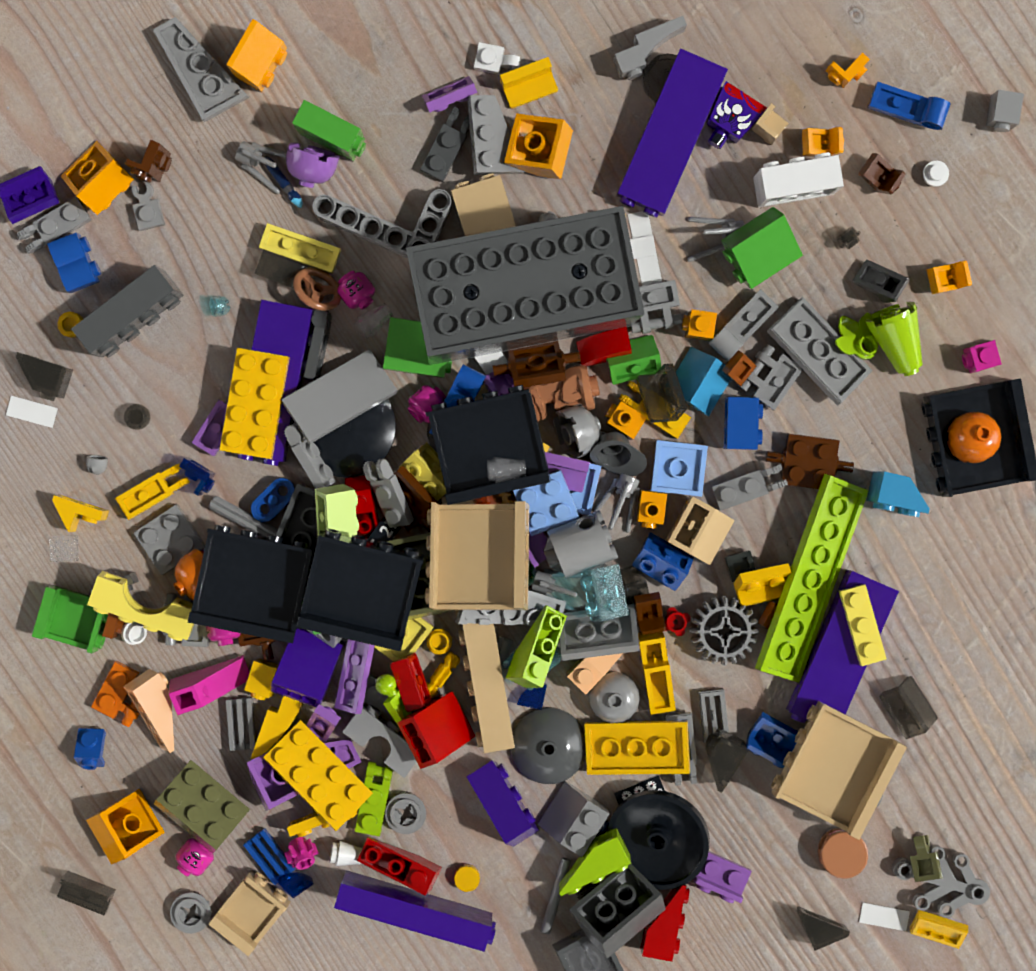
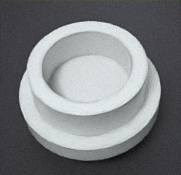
(935, 173)
(133, 633)

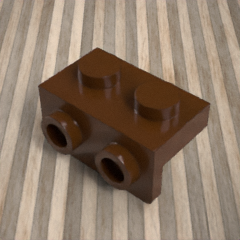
(154, 163)

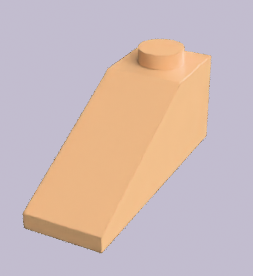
(590, 670)
(154, 704)

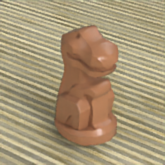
(574, 391)

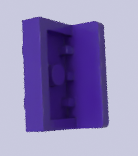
(28, 194)

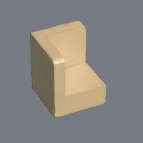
(769, 125)

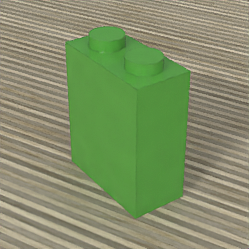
(329, 131)
(761, 248)
(408, 352)

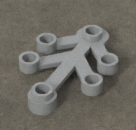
(947, 884)

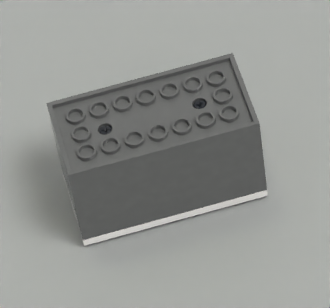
(525, 285)

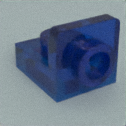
(197, 471)

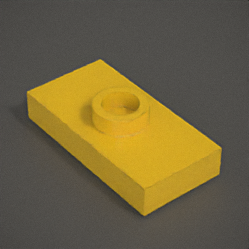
(939, 929)

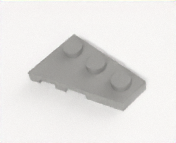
(488, 136)

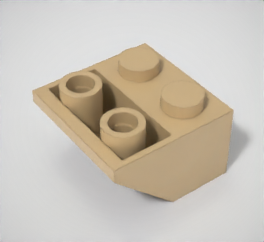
(699, 530)

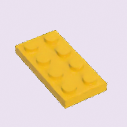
(254, 403)
(637, 747)
(318, 775)

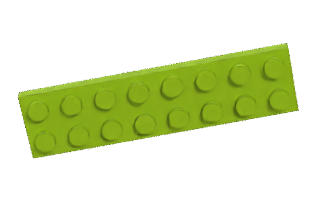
(812, 578)

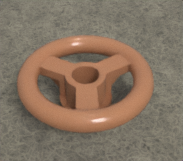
(315, 291)

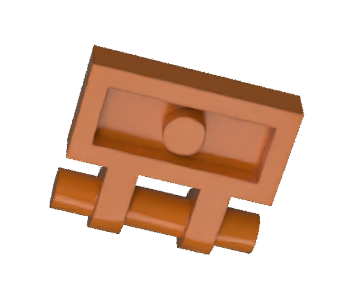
(113, 694)

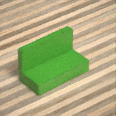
(642, 361)

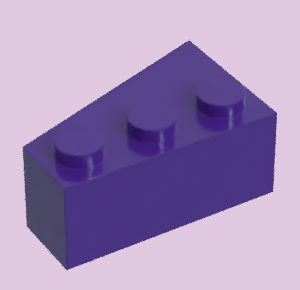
(503, 803)

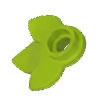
(854, 335)

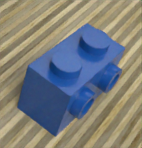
(742, 423)

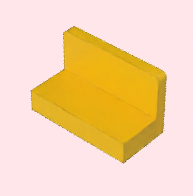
(528, 83)

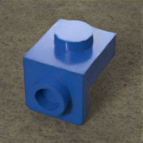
(90, 748)

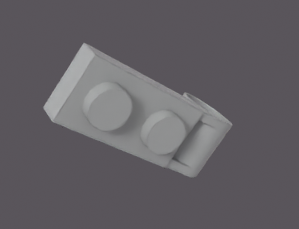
(743, 325)

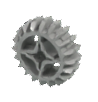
(723, 618)

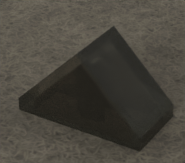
(820, 929)

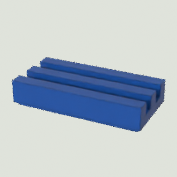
(261, 862)

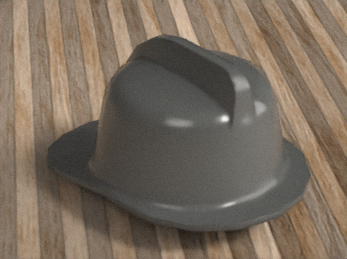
(617, 454)

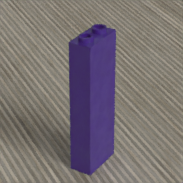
(671, 133)
(284, 332)
(833, 664)
(415, 911)

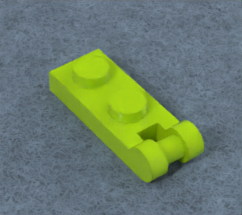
(373, 809)

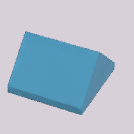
(702, 380)

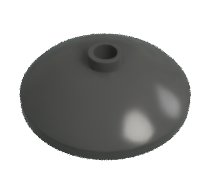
(545, 728)

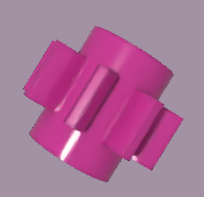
(301, 853)

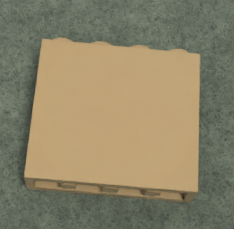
(478, 556)
(838, 769)

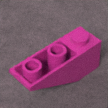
(207, 684)

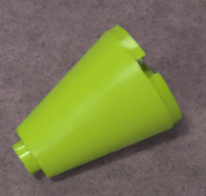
(898, 336)

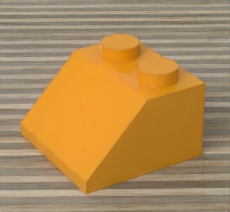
(257, 56)
(539, 145)
(97, 178)
(125, 826)

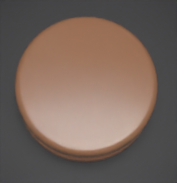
(842, 854)

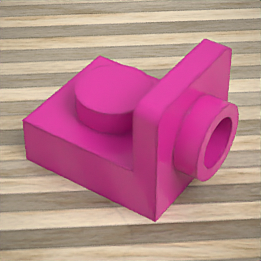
(981, 357)

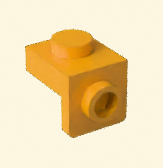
(855, 70)
(822, 141)
(949, 277)

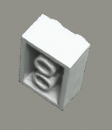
(798, 180)

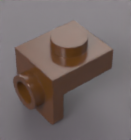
(881, 174)
(649, 613)

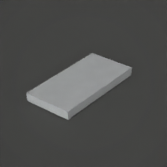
(813, 347)
(339, 396)

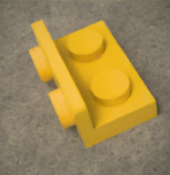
(761, 584)

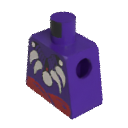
(733, 115)

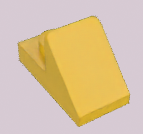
(71, 511)

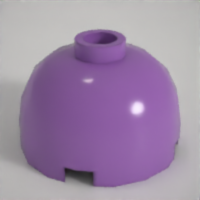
(310, 164)

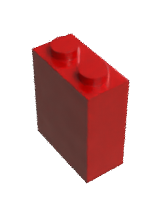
(436, 730)

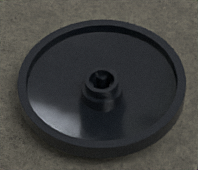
(359, 441)
(663, 836)

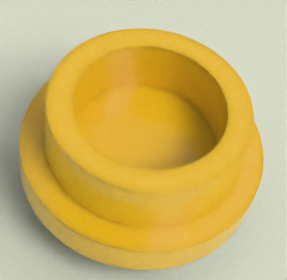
(439, 641)

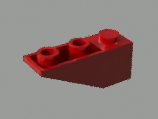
(366, 508)
(400, 865)
(660, 935)

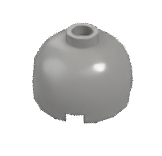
(577, 430)
(614, 697)

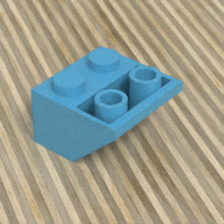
(896, 491)

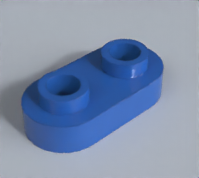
(273, 499)

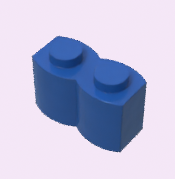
(74, 262)

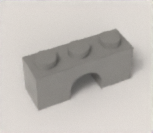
(369, 725)

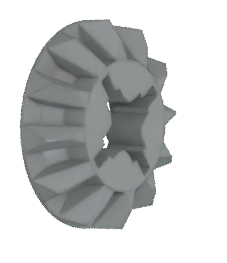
(410, 824)
(179, 914)

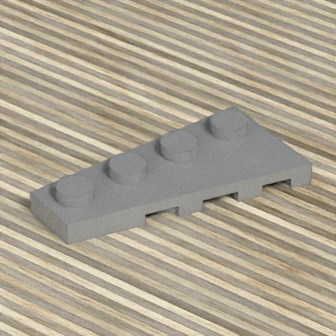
(200, 74)
(536, 603)

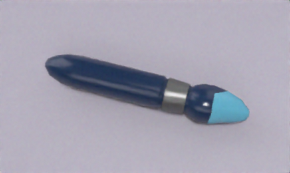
(283, 182)

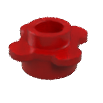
(683, 619)

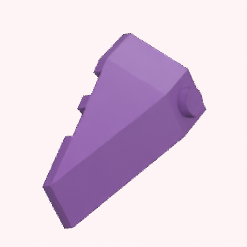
(275, 790)

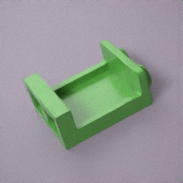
(69, 619)

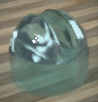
(218, 306)

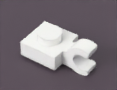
(491, 59)

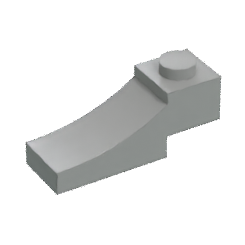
(633, 60)

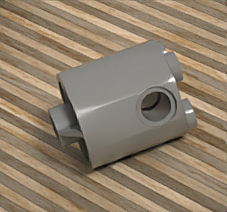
(579, 545)

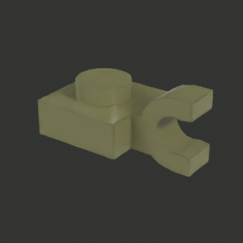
(925, 864)

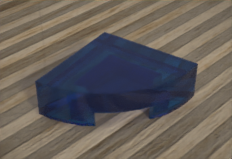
(533, 698)
(295, 883)

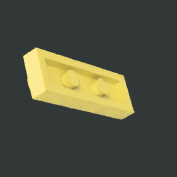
(300, 248)
(862, 625)

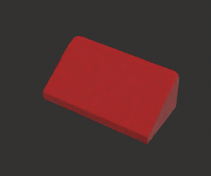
(411, 682)

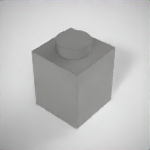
(1004, 110)

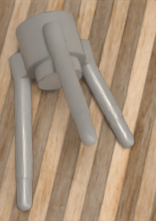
(252, 155)
(727, 228)
(626, 488)
(545, 583)

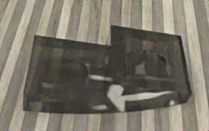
(279, 269)

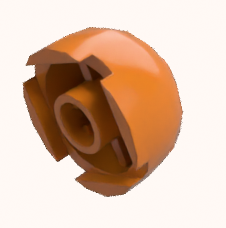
(974, 437)
(187, 573)

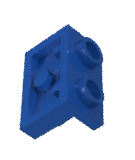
(663, 561)

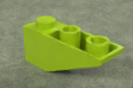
(537, 650)
(603, 856)

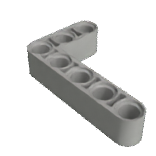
(386, 228)

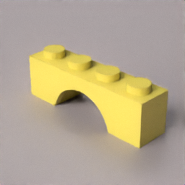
(113, 596)

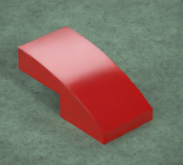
(604, 345)

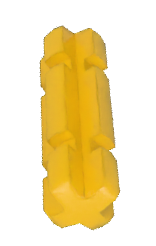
(442, 673)

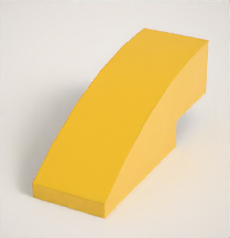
(656, 673)
(276, 724)

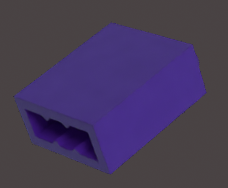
(306, 668)

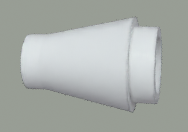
(344, 854)

